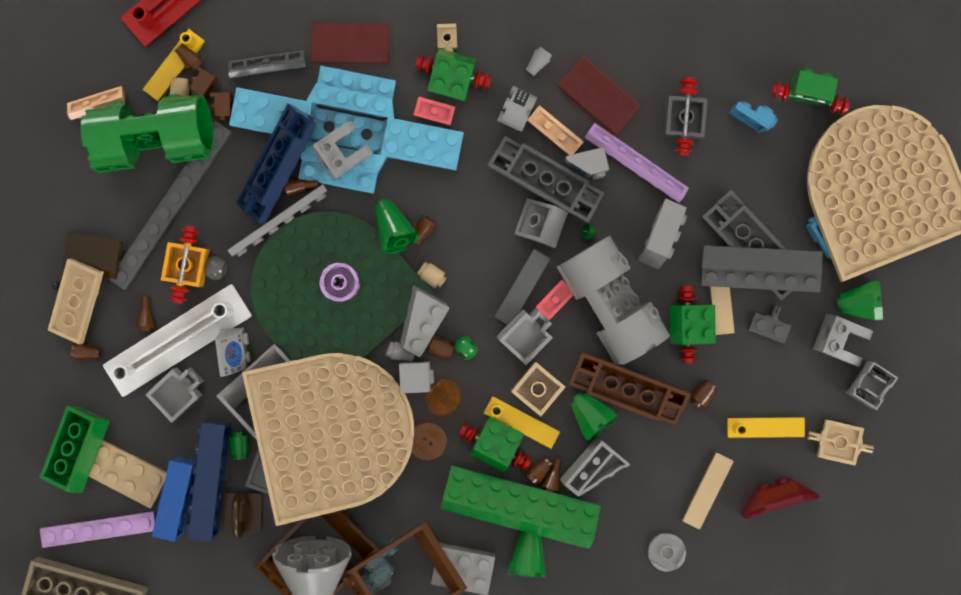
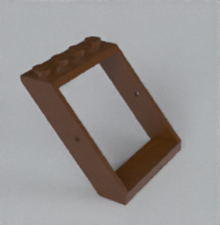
(342, 525)
(432, 549)

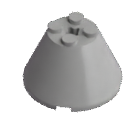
(312, 564)

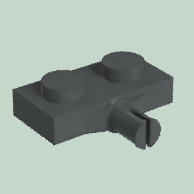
(770, 325)

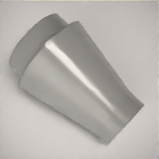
(538, 61)
(397, 352)

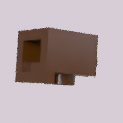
(202, 83)
(222, 105)

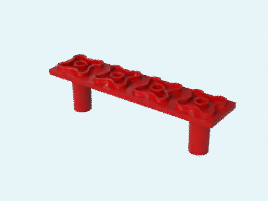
(153, 17)

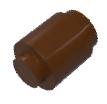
(440, 347)
(703, 394)

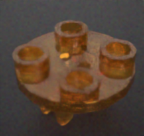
(443, 398)
(433, 434)

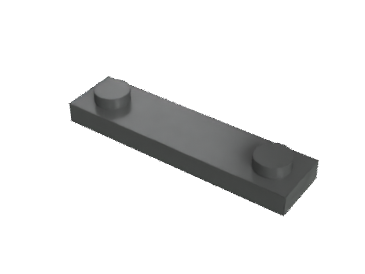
(266, 64)

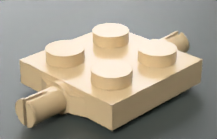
(840, 442)

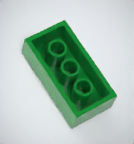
(74, 449)

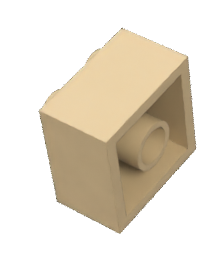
(538, 388)

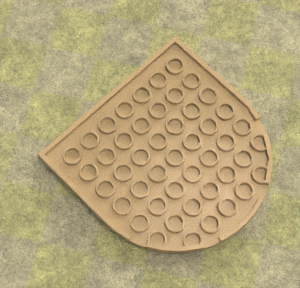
(882, 188)
(328, 433)

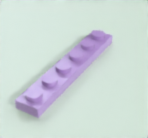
(637, 163)
(97, 529)

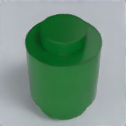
(238, 445)

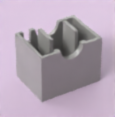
(415, 377)
(872, 385)

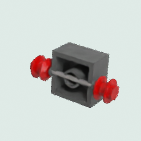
(685, 117)

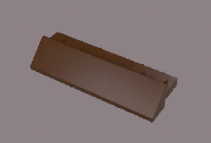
(629, 389)

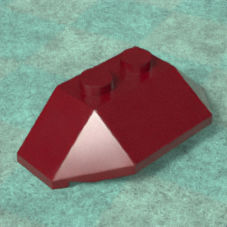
(776, 496)

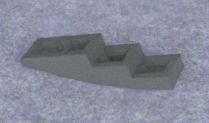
(522, 286)

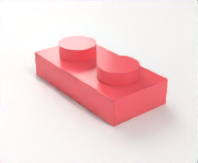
(434, 111)
(555, 300)

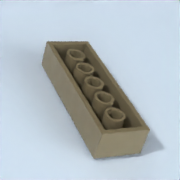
(56, 578)

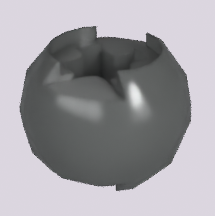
(215, 268)

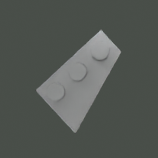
(663, 234)
(422, 320)
(592, 467)

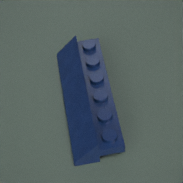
(276, 163)

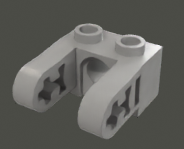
(332, 157)
(834, 336)

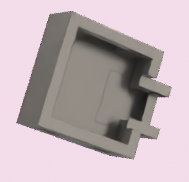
(526, 335)
(176, 392)

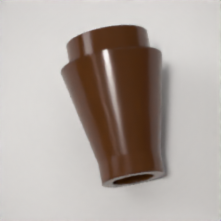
(188, 57)
(424, 228)
(84, 352)
(538, 472)

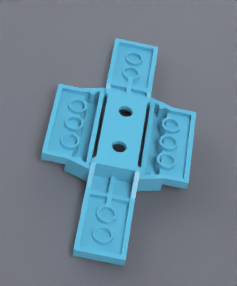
(360, 95)

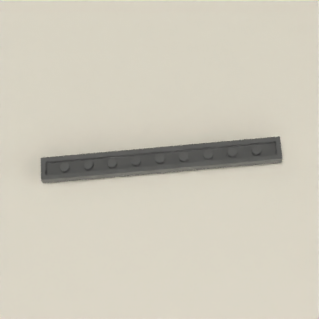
(167, 211)

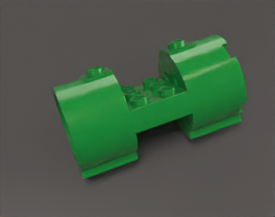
(117, 136)

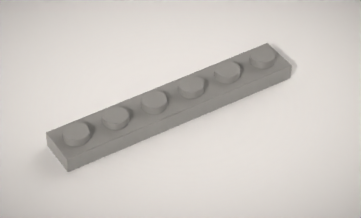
(272, 226)

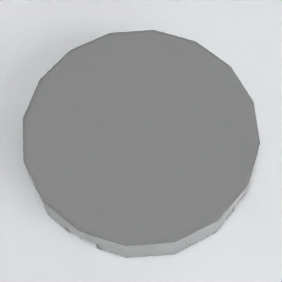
(666, 552)

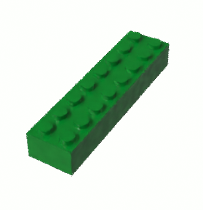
(520, 507)

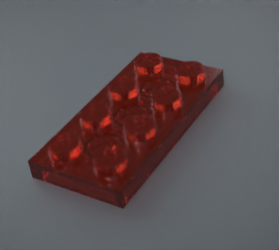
(350, 43)
(599, 95)

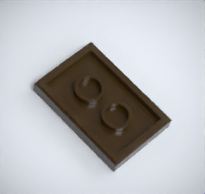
(95, 252)

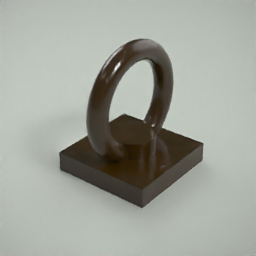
(242, 512)

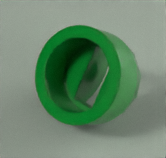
(588, 232)

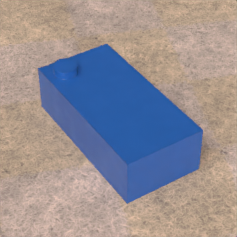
(175, 499)

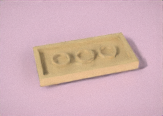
(75, 301)
(128, 474)

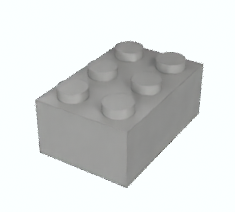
(471, 564)

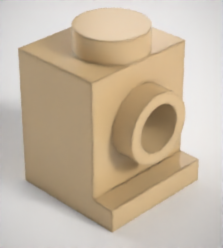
(447, 29)

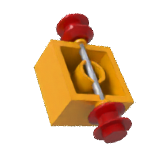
(184, 264)

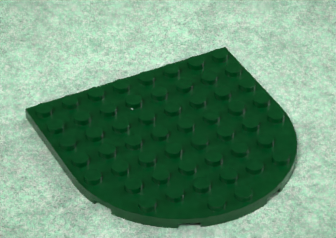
(289, 293)

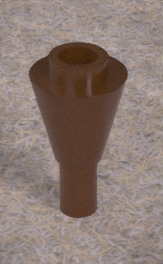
(296, 186)
(145, 320)
(553, 479)

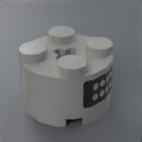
(517, 109)

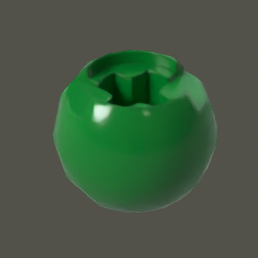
(465, 347)

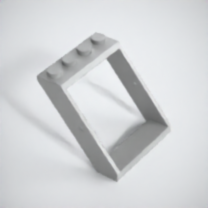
(236, 391)

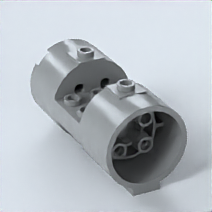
(628, 325)

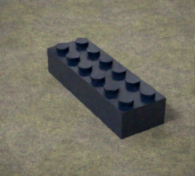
(209, 480)

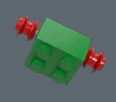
(452, 74)
(812, 89)
(691, 324)
(496, 445)

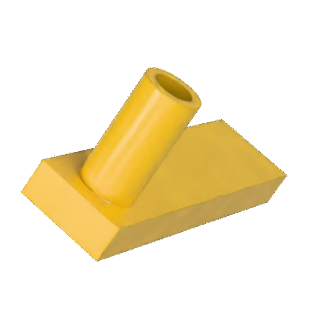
(172, 66)
(522, 422)
(766, 427)

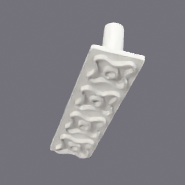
(176, 340)

